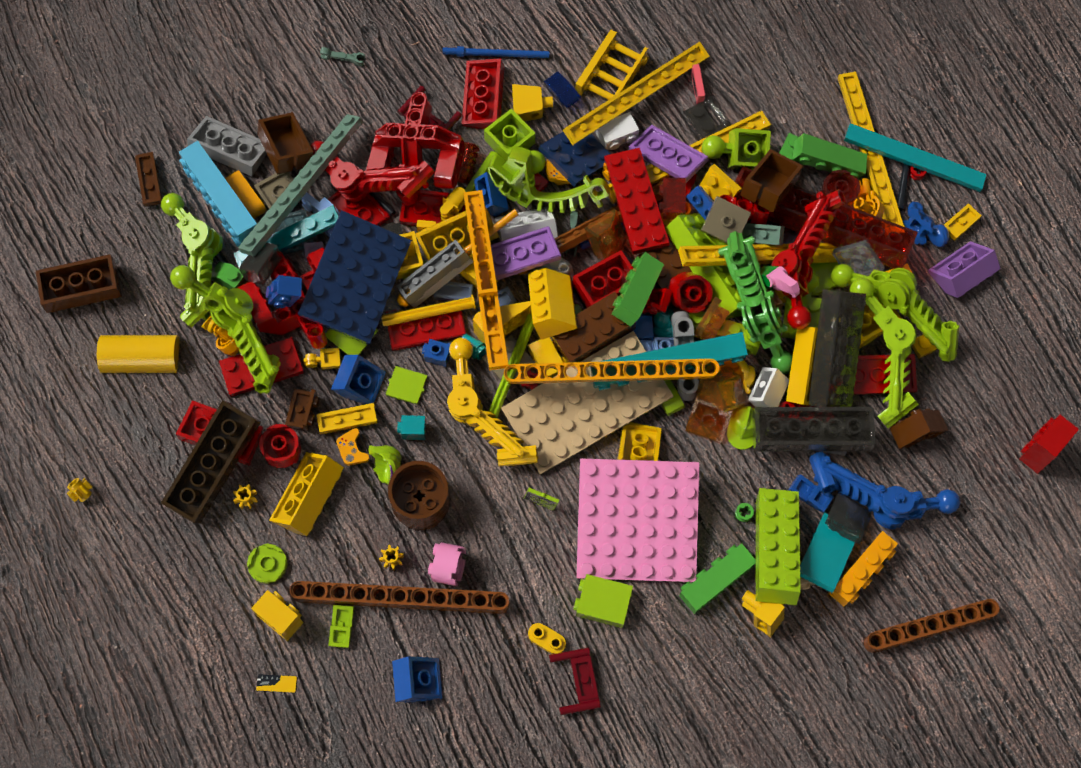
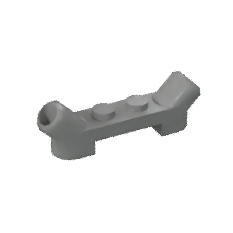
(682, 334)

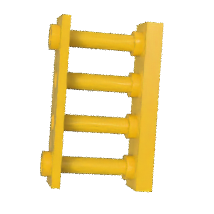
(602, 56)

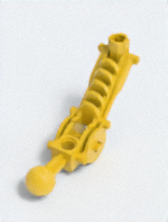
(467, 409)

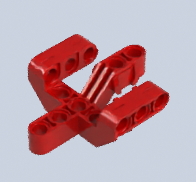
(412, 138)
(286, 319)

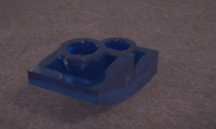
(562, 89)

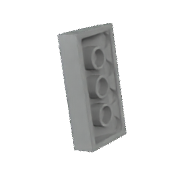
(229, 145)

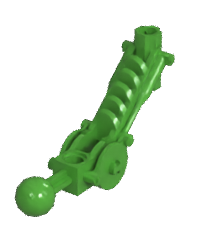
(746, 274)

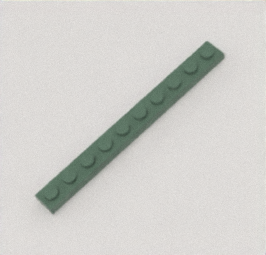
(300, 185)

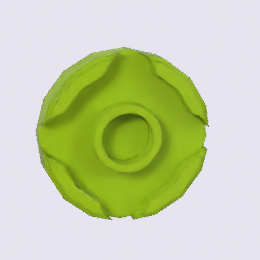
(267, 563)

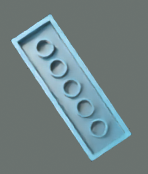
(217, 192)

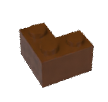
(918, 427)

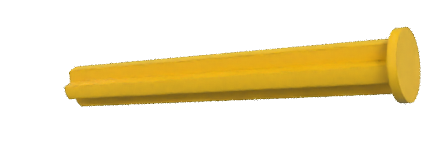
(428, 311)

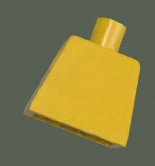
(529, 102)

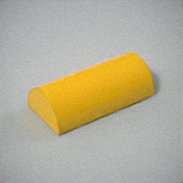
(443, 233)
(138, 353)

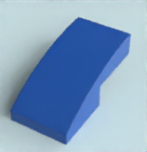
(811, 493)

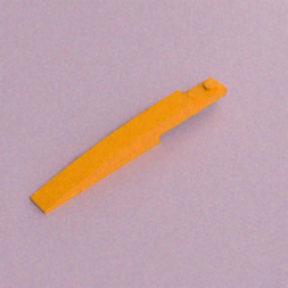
(485, 280)

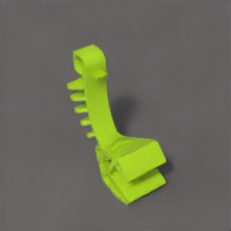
(517, 183)

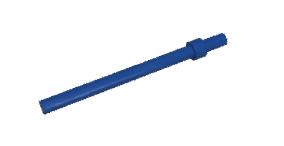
(460, 51)

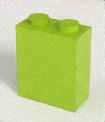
(603, 600)

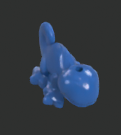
(925, 225)

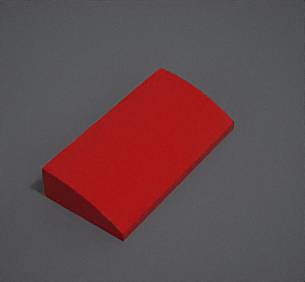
(482, 92)
(196, 421)

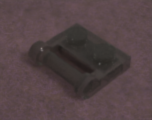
(701, 119)

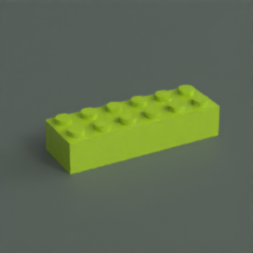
(686, 231)
(777, 546)

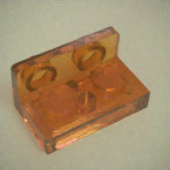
(712, 320)

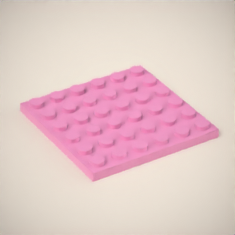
(638, 520)

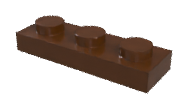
(148, 179)

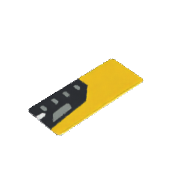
(276, 683)

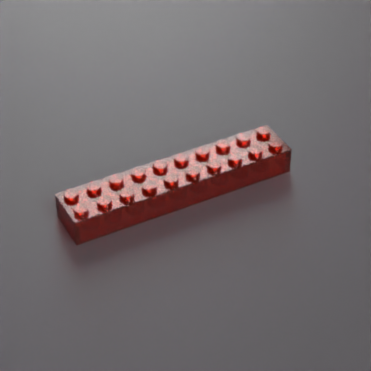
(887, 239)

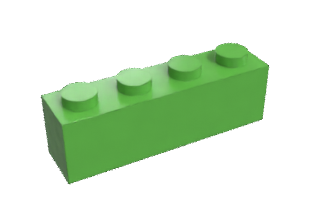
(828, 155)
(637, 289)
(717, 578)

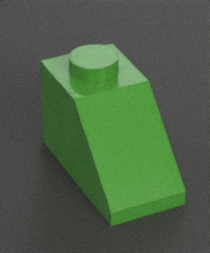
(227, 275)

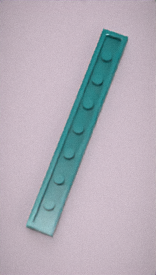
(915, 157)

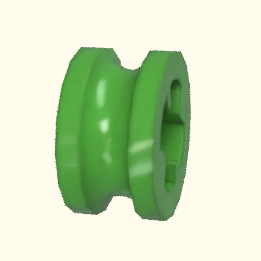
(741, 507)

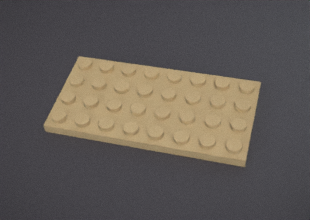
(575, 414)

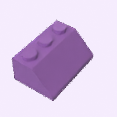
(965, 269)

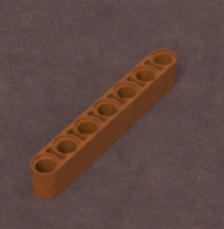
(939, 621)

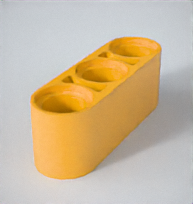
(246, 194)

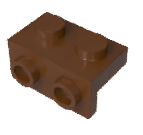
(301, 409)

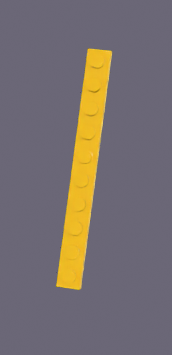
(635, 93)
(756, 121)
(875, 165)
(765, 254)

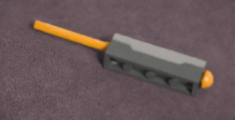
(441, 269)

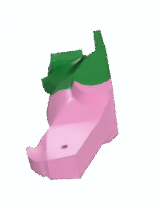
(777, 278)

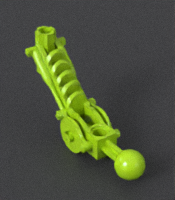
(202, 245)
(899, 292)
(232, 312)
(899, 338)

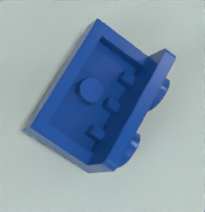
(700, 200)

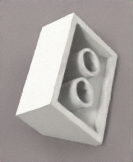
(527, 222)

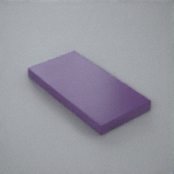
(669, 153)
(524, 253)

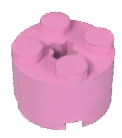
(447, 564)

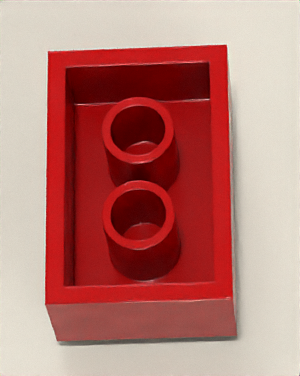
(602, 278)
(1047, 443)

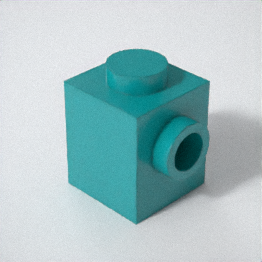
(412, 427)

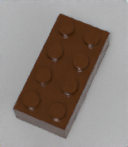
(78, 283)
(594, 331)

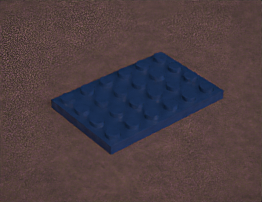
(354, 277)

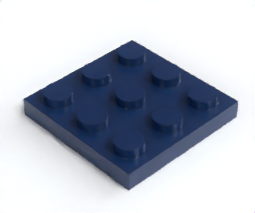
(575, 160)

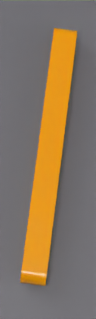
(620, 366)

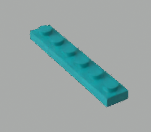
(299, 231)

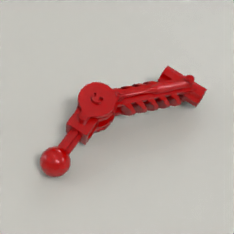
(356, 183)
(798, 257)

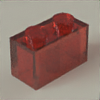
(674, 197)

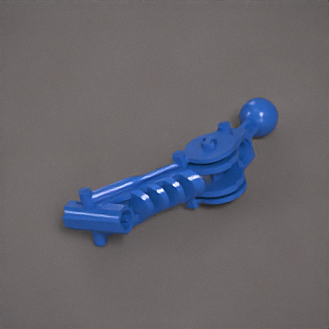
(890, 504)

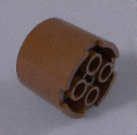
(414, 480)

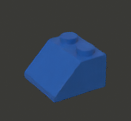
(358, 379)
(417, 679)

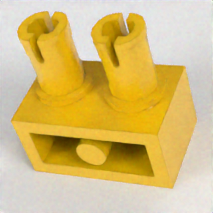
(766, 615)

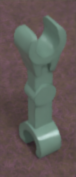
(326, 54)
(573, 221)

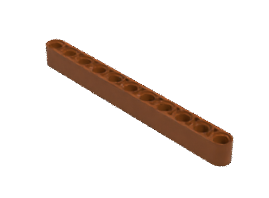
(390, 593)

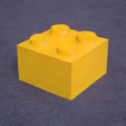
(274, 612)

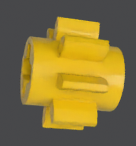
(79, 490)
(243, 491)
(390, 552)

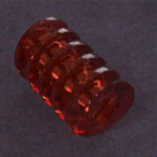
(468, 162)

